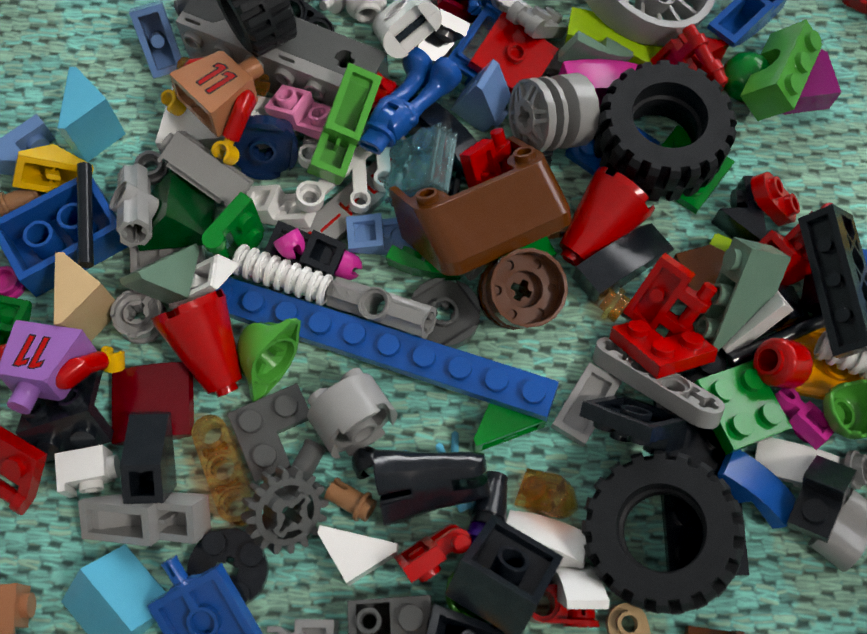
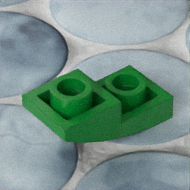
(410, 262)

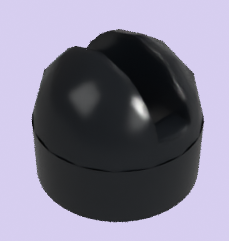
(362, 460)

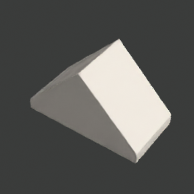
(355, 553)

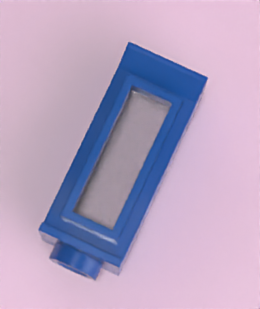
(475, 36)

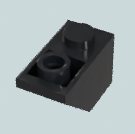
(148, 458)

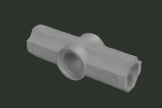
(134, 205)
(397, 313)

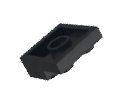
(636, 422)

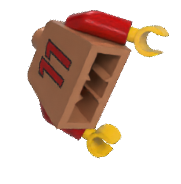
(218, 95)

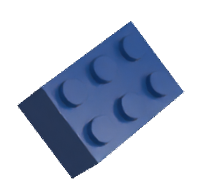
(49, 226)

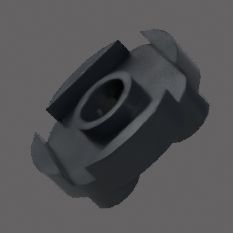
(235, 544)

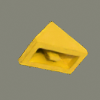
(44, 168)

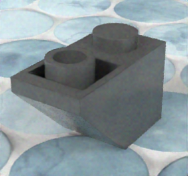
(389, 615)

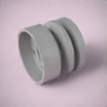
(554, 111)

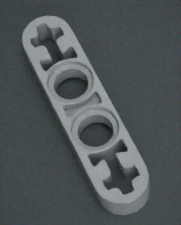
(671, 392)

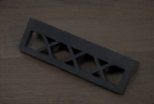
(838, 277)

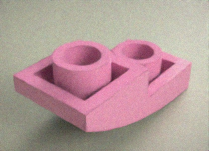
(299, 109)

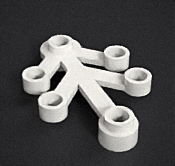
(359, 180)

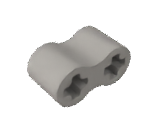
(848, 536)

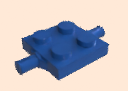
(201, 603)

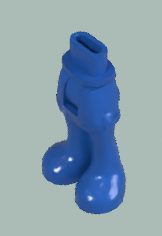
(394, 114)

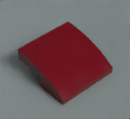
(153, 389)

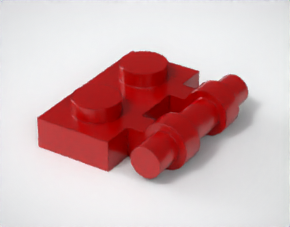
(695, 44)
(486, 158)
(660, 292)
(423, 557)

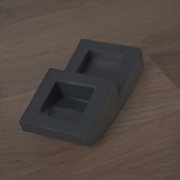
(320, 250)

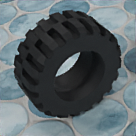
(680, 96)
(674, 476)

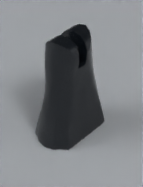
(425, 482)

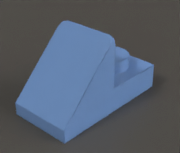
(28, 135)

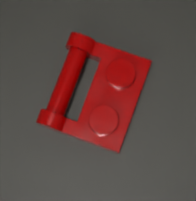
(21, 465)

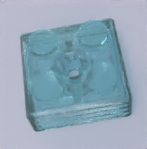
(422, 161)

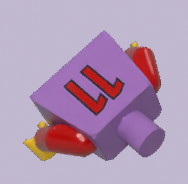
(49, 362)

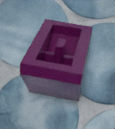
(820, 88)

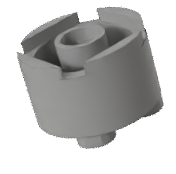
(350, 413)

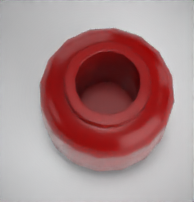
(783, 363)

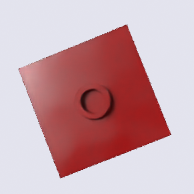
(515, 52)

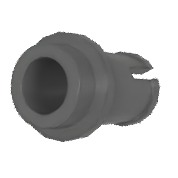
(309, 456)

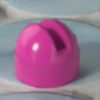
(288, 242)
(346, 264)

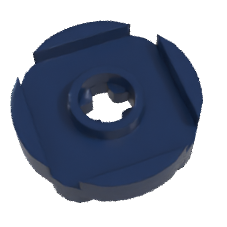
(274, 133)

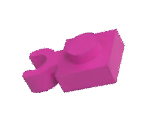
(805, 418)

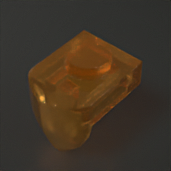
(546, 495)

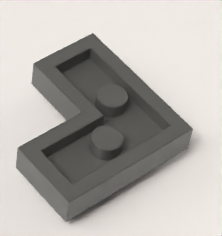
(259, 426)

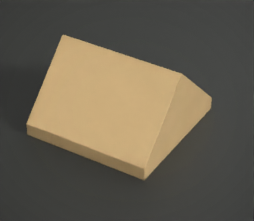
(79, 298)

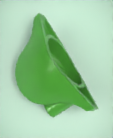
(267, 353)

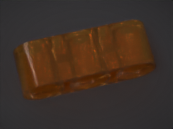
(214, 456)

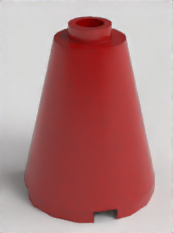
(605, 214)
(204, 341)

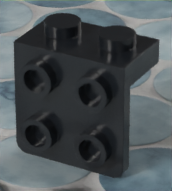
(68, 422)

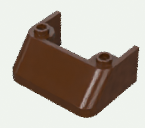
(487, 219)

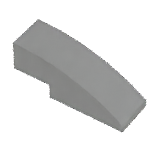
(178, 519)

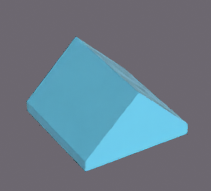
(87, 118)
(113, 595)

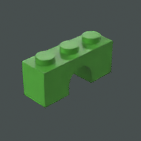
(791, 59)

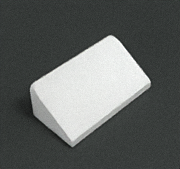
(208, 277)
(763, 320)

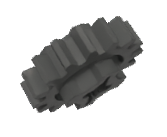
(284, 529)

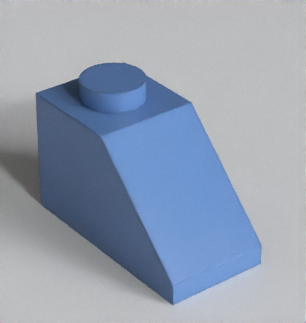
(156, 37)
(484, 98)

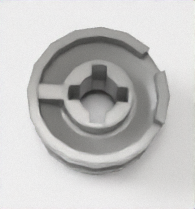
(127, 307)

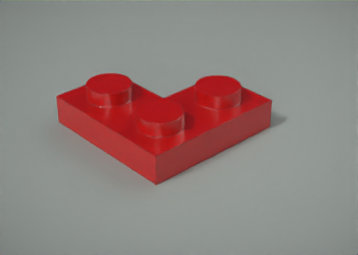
(660, 354)

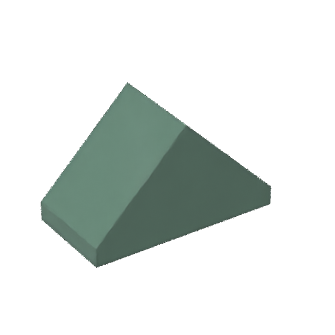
(166, 278)

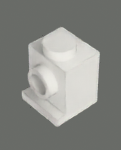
(85, 470)

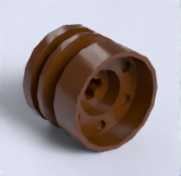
(540, 282)

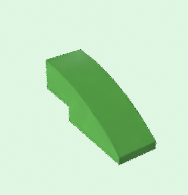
(344, 124)

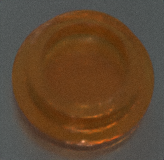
(614, 305)

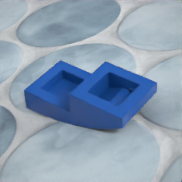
(756, 483)

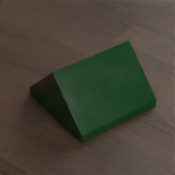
(181, 214)

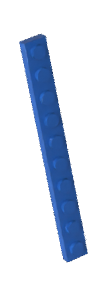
(396, 350)

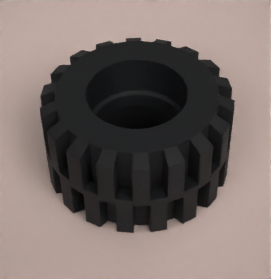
(260, 23)

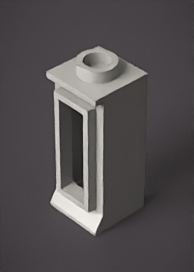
(203, 170)

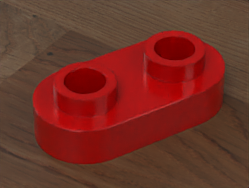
(774, 199)

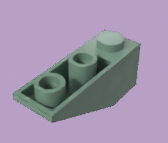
(744, 285)

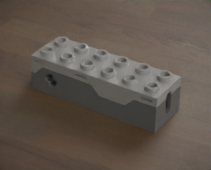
(308, 62)

